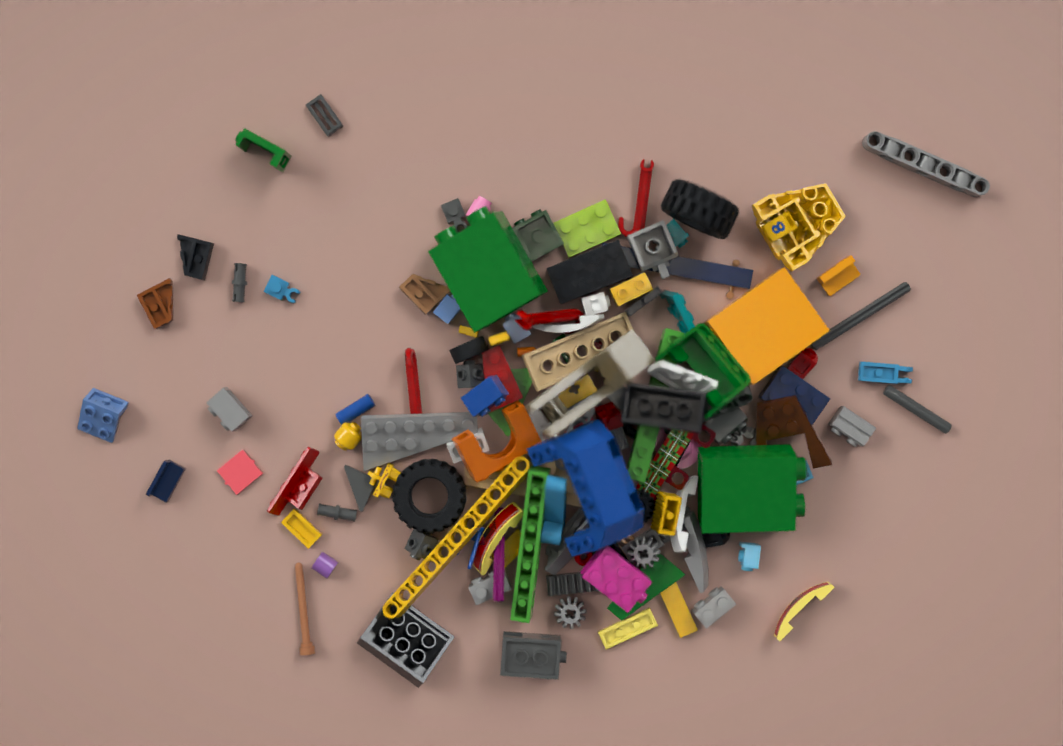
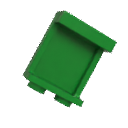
(281, 156)

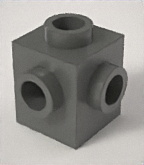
(469, 374)
(420, 544)

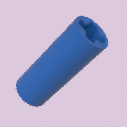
(355, 409)

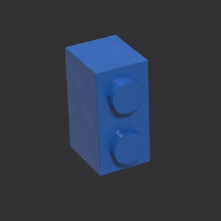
(485, 396)

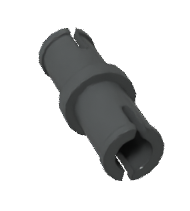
(239, 282)
(337, 512)

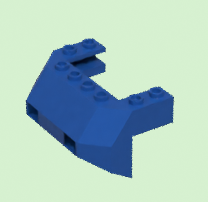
(599, 482)

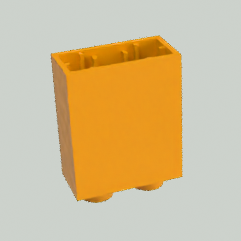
(768, 325)

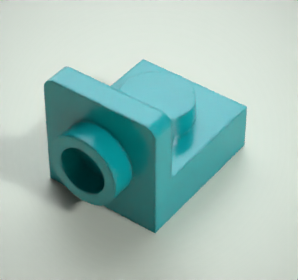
(677, 233)

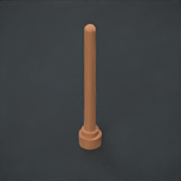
(306, 647)

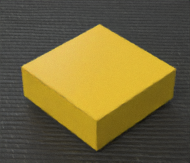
(467, 331)

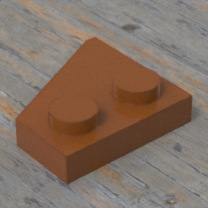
(158, 303)

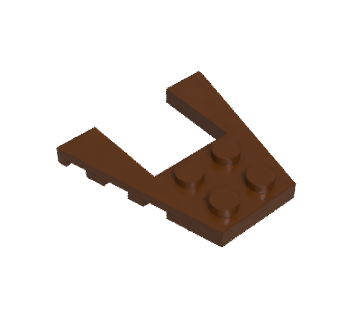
(787, 418)

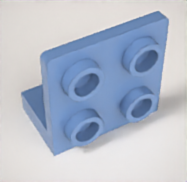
(101, 414)

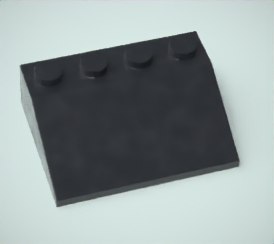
(406, 643)

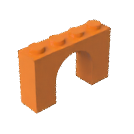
(522, 437)

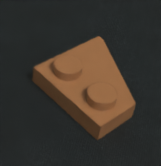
(423, 292)

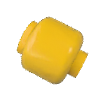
(348, 436)

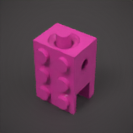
(616, 578)

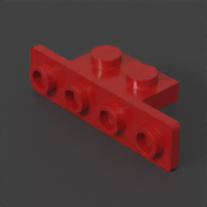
(298, 485)

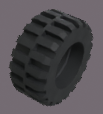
(700, 208)
(403, 496)

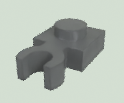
(454, 212)

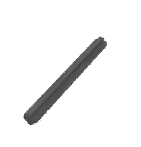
(862, 314)

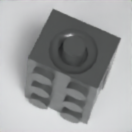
(531, 655)

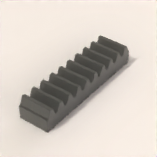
(567, 584)

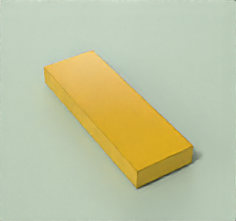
(500, 338)
(678, 610)

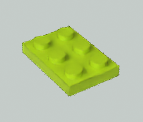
(587, 228)

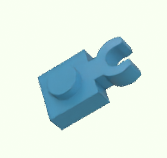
(279, 288)

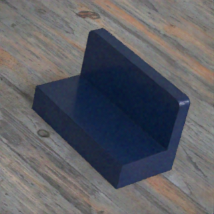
(166, 480)

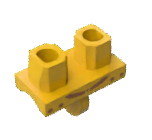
(382, 489)

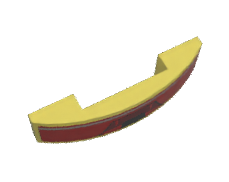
(493, 534)
(820, 591)

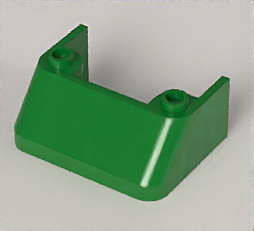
(711, 359)

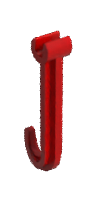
(642, 201)
(528, 320)
(413, 381)

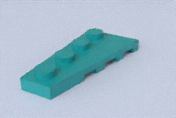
(678, 309)

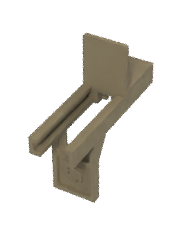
(617, 364)

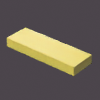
(627, 628)

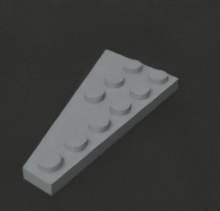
(402, 435)

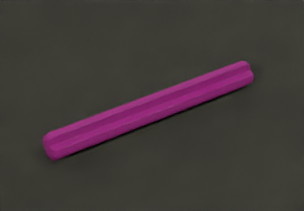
(498, 573)

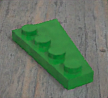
(662, 575)

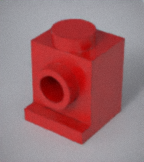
(609, 416)

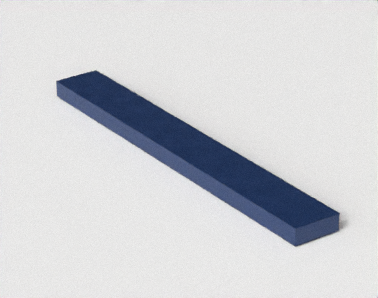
(700, 270)

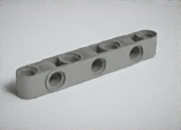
(926, 164)

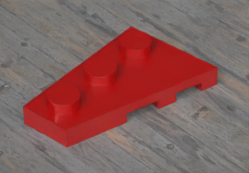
(496, 364)

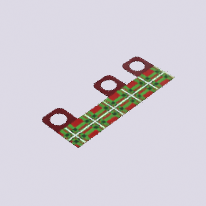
(664, 462)

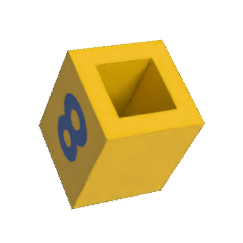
(780, 226)

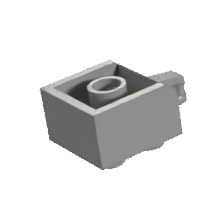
(657, 259)

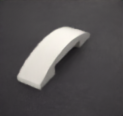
(585, 322)
(680, 539)

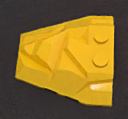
(815, 215)

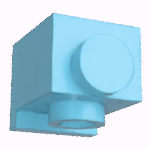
(749, 555)

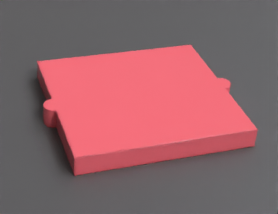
(239, 472)

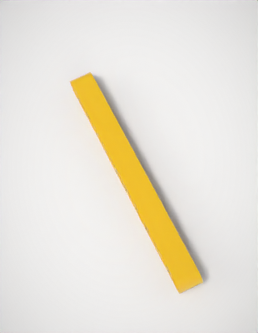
(449, 542)

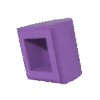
(324, 565)

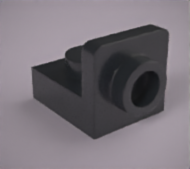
(715, 539)

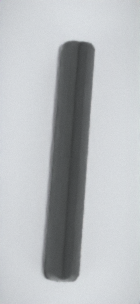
(917, 409)

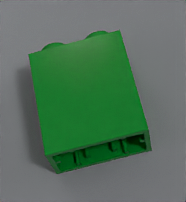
(486, 268)
(749, 488)

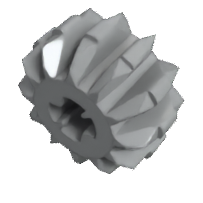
(641, 545)
(568, 619)

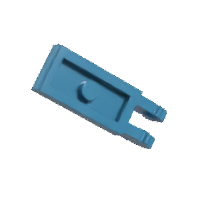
(882, 372)

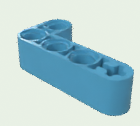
(554, 510)

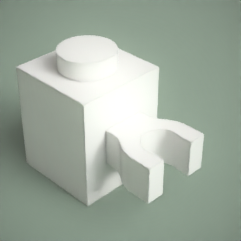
(595, 304)

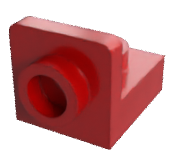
(803, 362)

